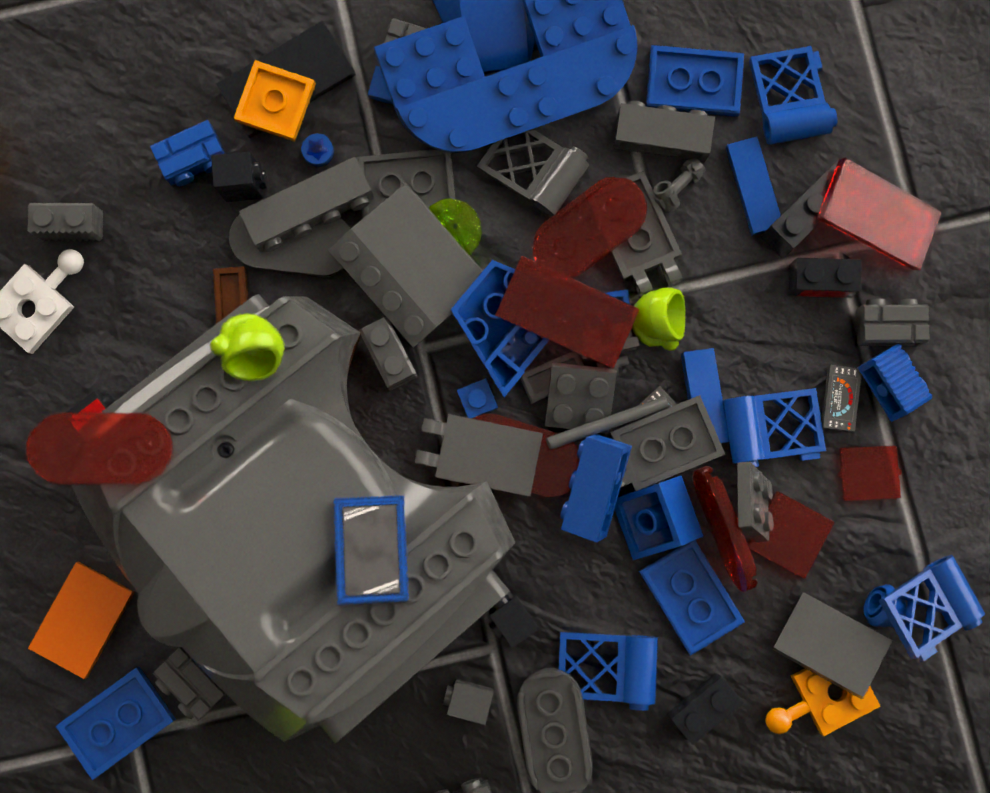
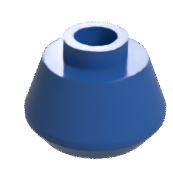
(874, 611)

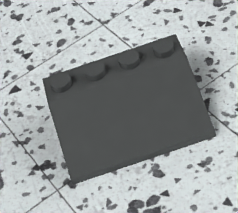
(407, 264)

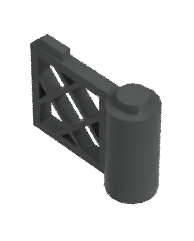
(554, 180)

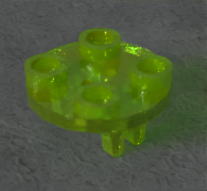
(468, 223)

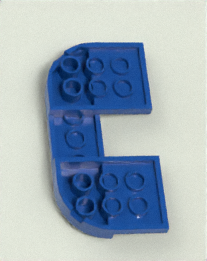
(456, 109)

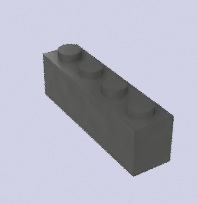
(307, 205)

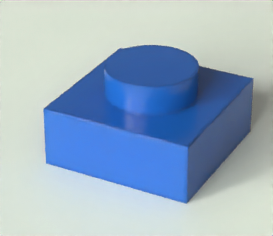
(477, 399)

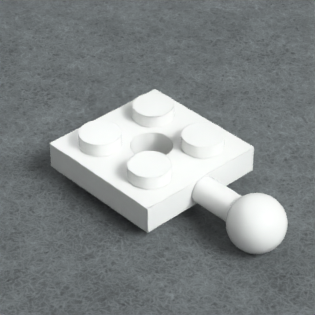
(49, 303)

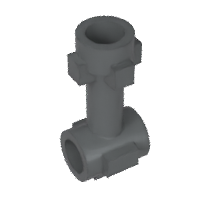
(667, 192)

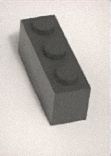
(664, 131)

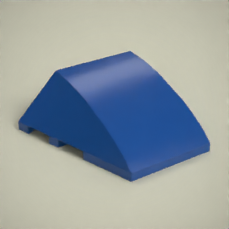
(496, 28)
(499, 344)

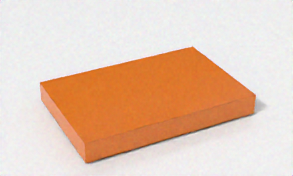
(81, 620)

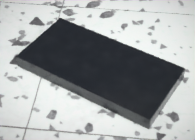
(307, 54)

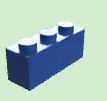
(595, 487)

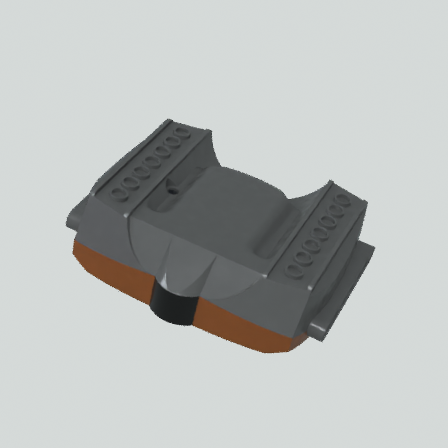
(242, 533)

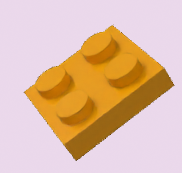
(274, 100)

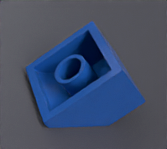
(657, 518)

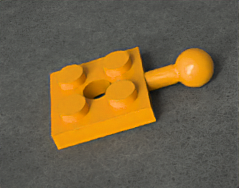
(825, 712)

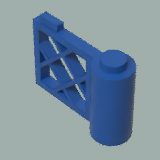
(798, 118)
(749, 432)
(947, 594)
(635, 667)

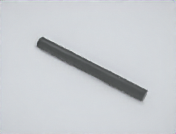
(607, 423)

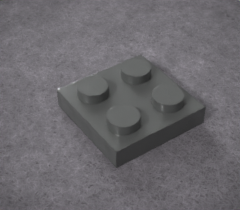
(579, 395)
(753, 498)

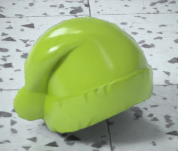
(660, 318)
(248, 347)

